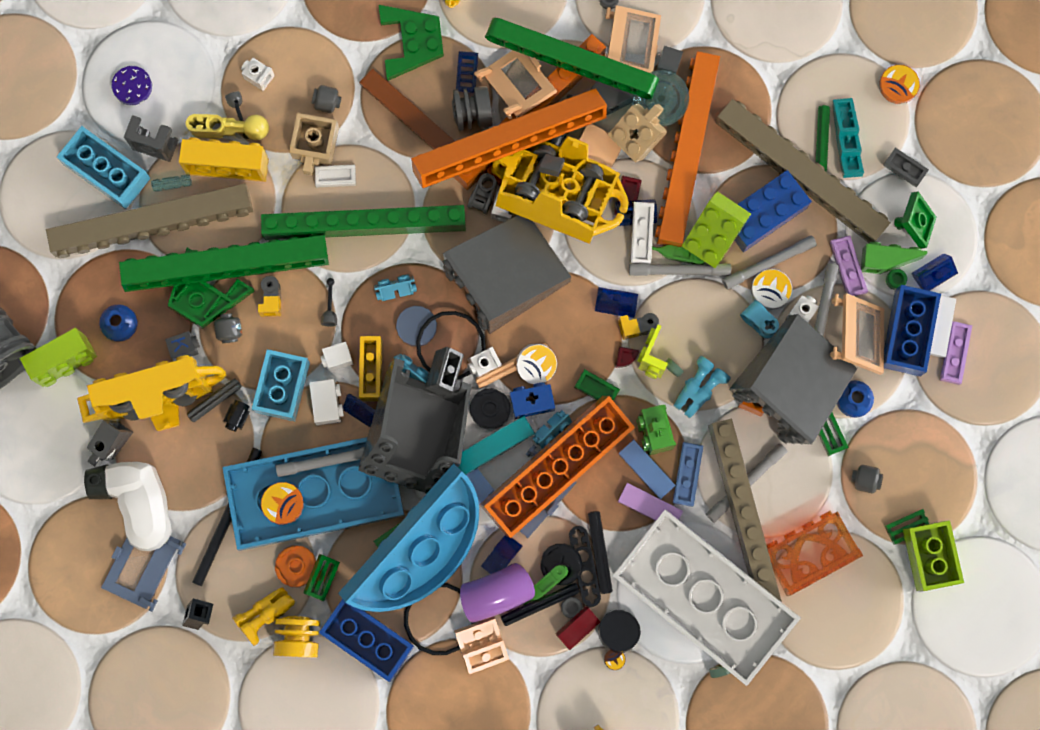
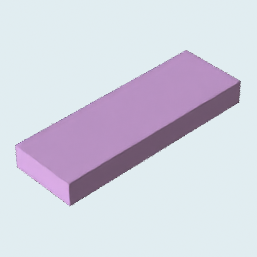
(848, 266)
(956, 354)
(646, 503)

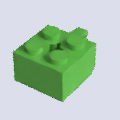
(655, 430)

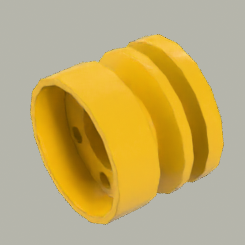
(296, 637)

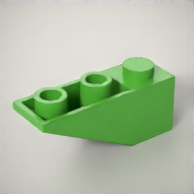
(881, 259)

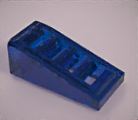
(469, 56)

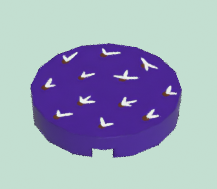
(131, 85)

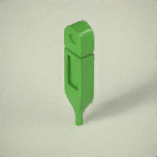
(678, 254)
(549, 581)

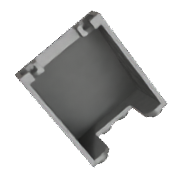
(505, 271)
(795, 381)
(414, 431)

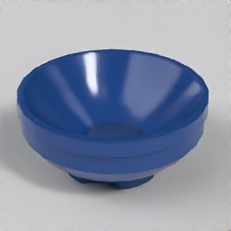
(124, 329)
(851, 408)

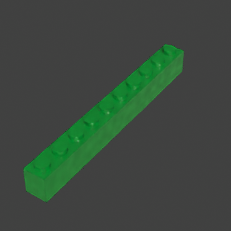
(364, 222)
(223, 263)

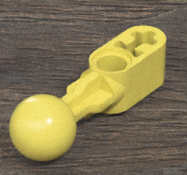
(254, 127)

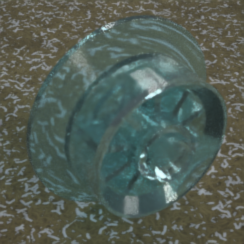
(670, 94)

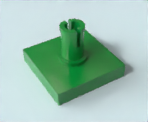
(917, 220)

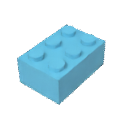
(281, 385)

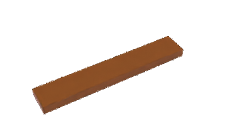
(405, 110)

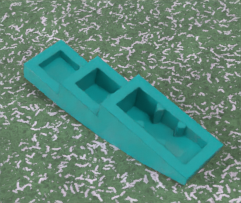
(847, 138)
(495, 445)

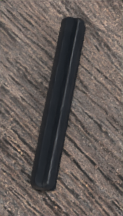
(600, 552)
(540, 604)

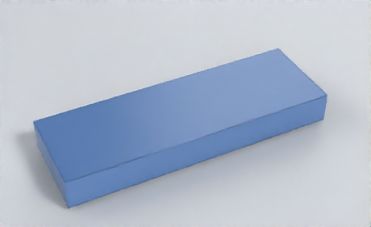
(646, 469)
(688, 474)

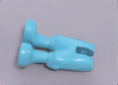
(695, 392)

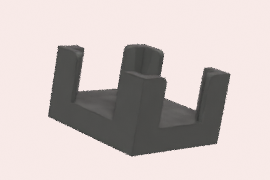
(139, 140)

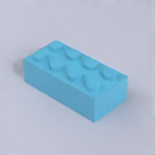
(103, 167)

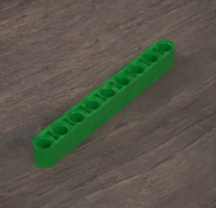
(572, 58)

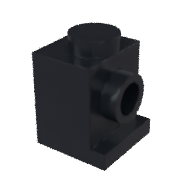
(197, 614)

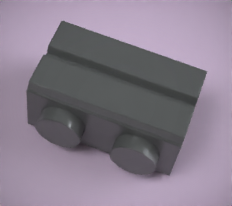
(444, 371)

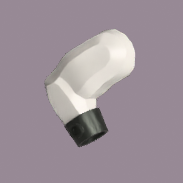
(139, 500)

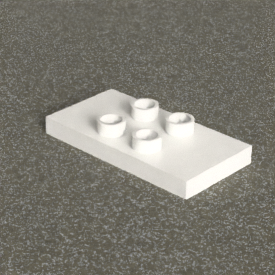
(706, 597)

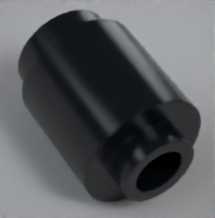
(236, 416)

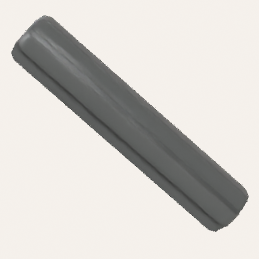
(214, 400)

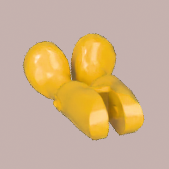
(268, 609)

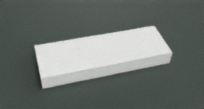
(642, 232)
(943, 326)

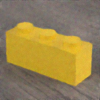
(370, 368)

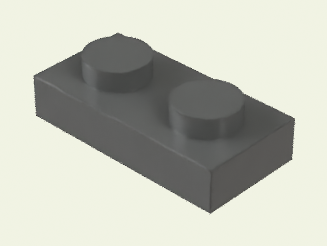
(906, 167)

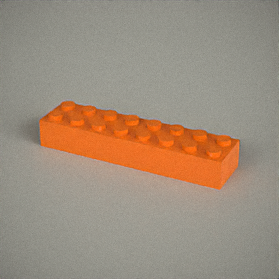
(557, 466)

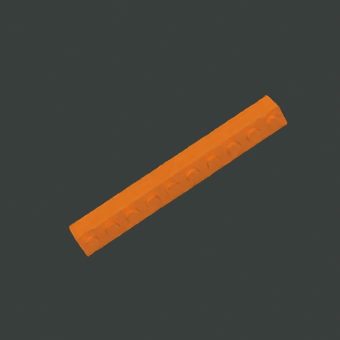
(562, 81)
(509, 138)
(688, 150)

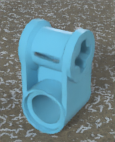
(758, 317)

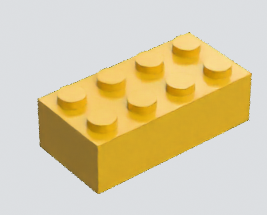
(224, 159)

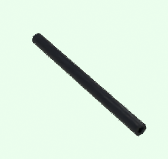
(218, 535)

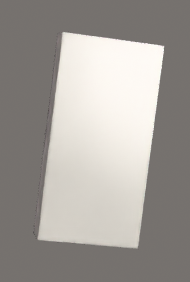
(335, 176)

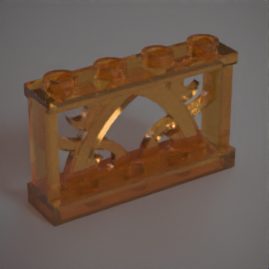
(841, 557)

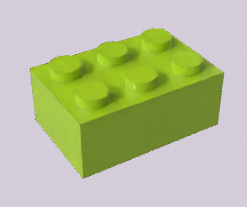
(716, 229)
(58, 358)
(933, 556)

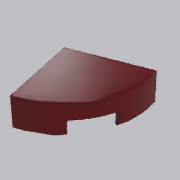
(626, 357)

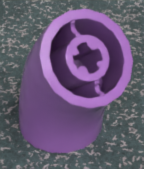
(496, 593)

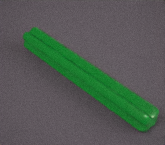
(823, 136)

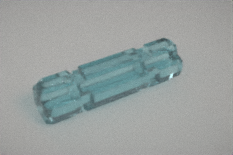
(171, 182)

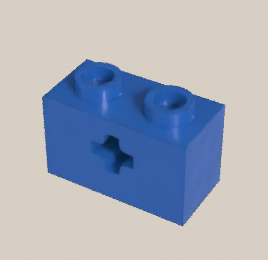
(543, 403)

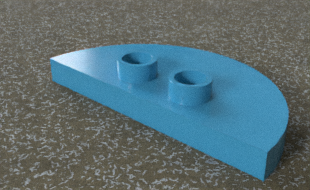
(420, 550)

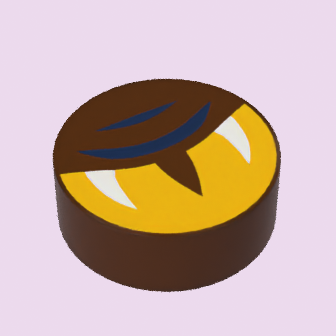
(614, 660)

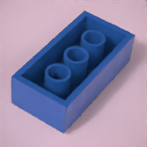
(771, 209)
(911, 330)
(367, 640)

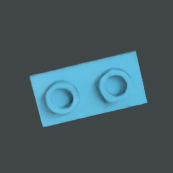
(388, 287)
(415, 372)
(558, 423)

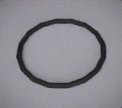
(443, 314)
(406, 614)

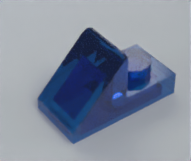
(501, 555)

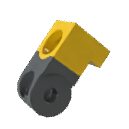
(272, 297)
(638, 326)

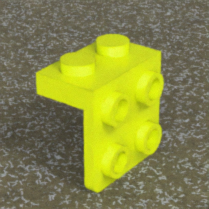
(650, 365)

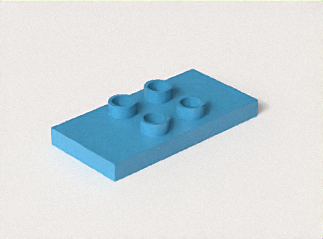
(332, 496)

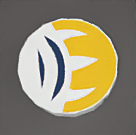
(772, 288)
(536, 363)

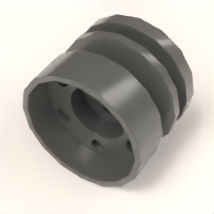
(472, 108)

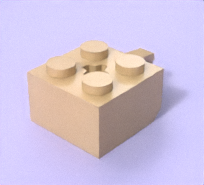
(650, 132)
(310, 151)

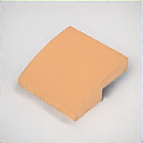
(600, 145)
(481, 645)

